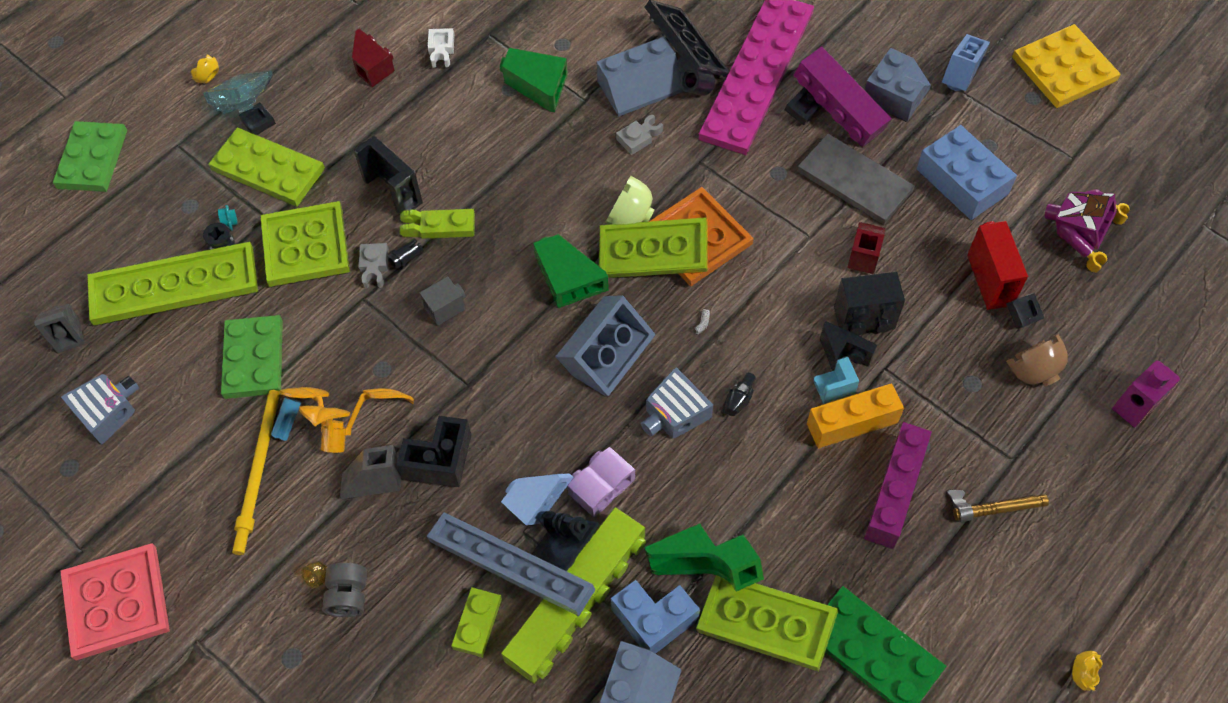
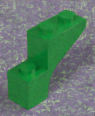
(695, 553)

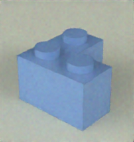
(652, 623)

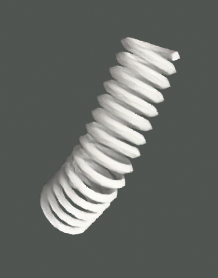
(702, 324)

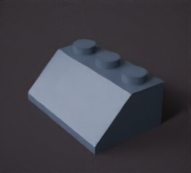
(639, 76)
(606, 344)
(640, 677)

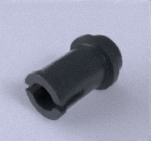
(404, 254)

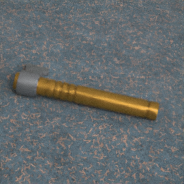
(965, 512)

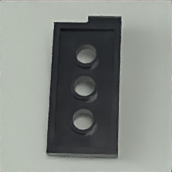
(697, 58)

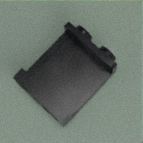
(379, 161)

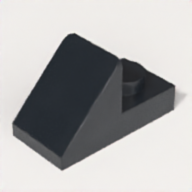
(842, 342)

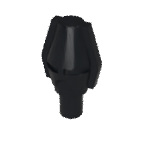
(739, 395)

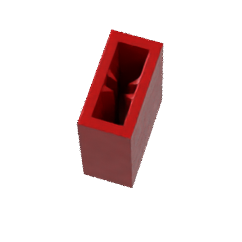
(997, 264)

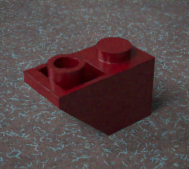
(370, 59)
(866, 248)

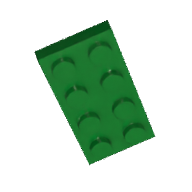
(880, 652)

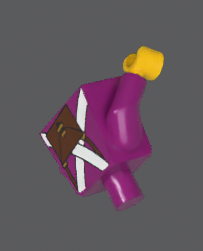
(1085, 221)

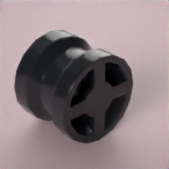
(219, 231)

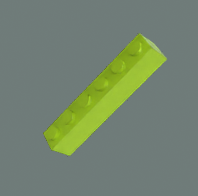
(551, 626)

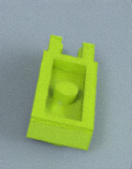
(438, 223)

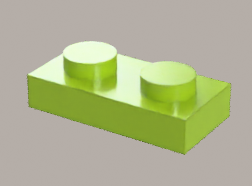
(476, 622)

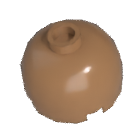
(1041, 362)

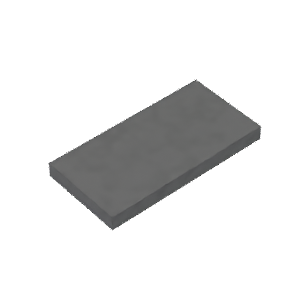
(855, 179)

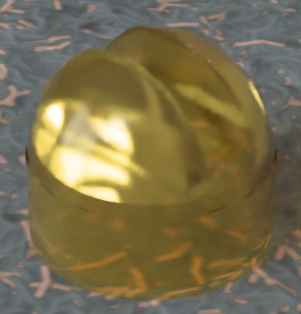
(314, 574)

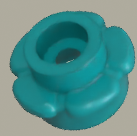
(228, 217)

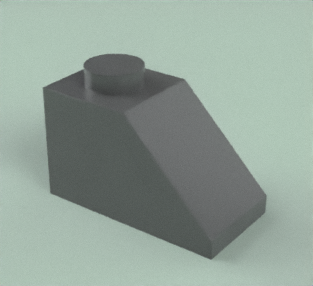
(60, 328)

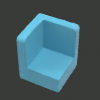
(837, 383)

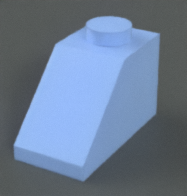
(534, 495)

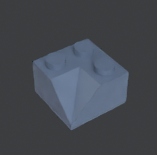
(898, 84)

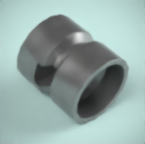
(344, 591)

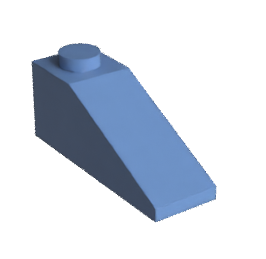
(965, 63)

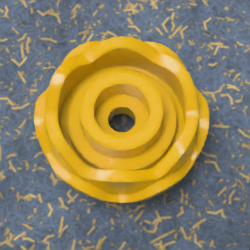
(206, 70)
(1086, 670)

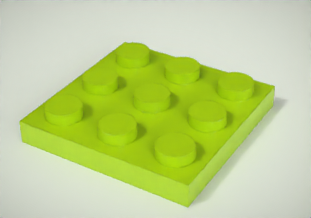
(304, 244)

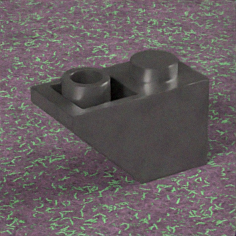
(371, 473)

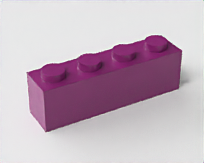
(842, 96)
(898, 485)

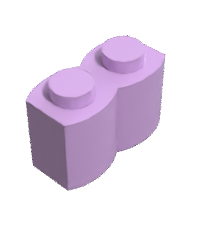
(601, 481)

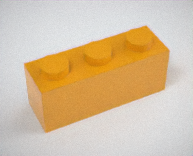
(855, 415)

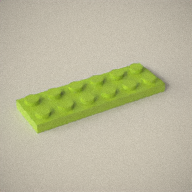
(171, 283)

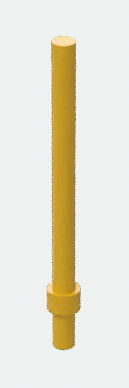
(245, 522)

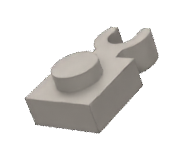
(637, 136)
(372, 262)

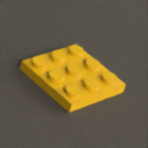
(1065, 65)

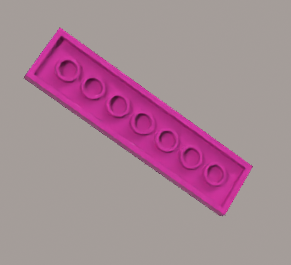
(756, 75)

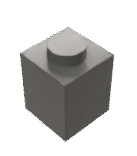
(443, 300)

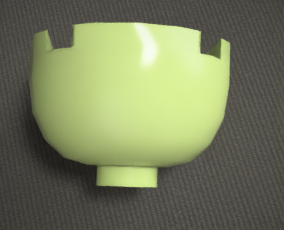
(632, 204)

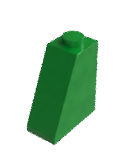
(535, 76)
(568, 271)

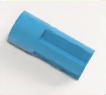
(286, 418)

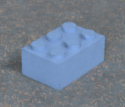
(966, 172)

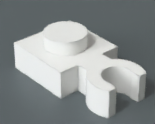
(440, 45)

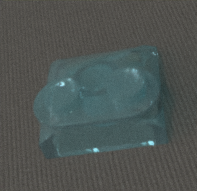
(238, 91)

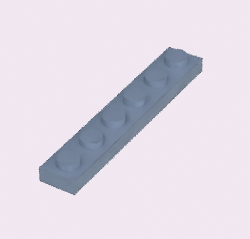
(512, 564)

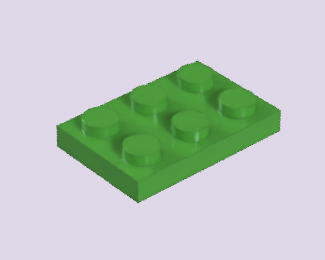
(90, 156)
(252, 356)

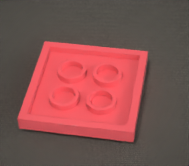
(114, 601)

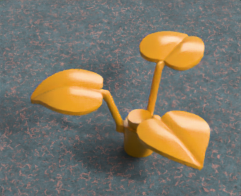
(333, 431)

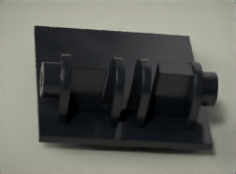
(563, 538)

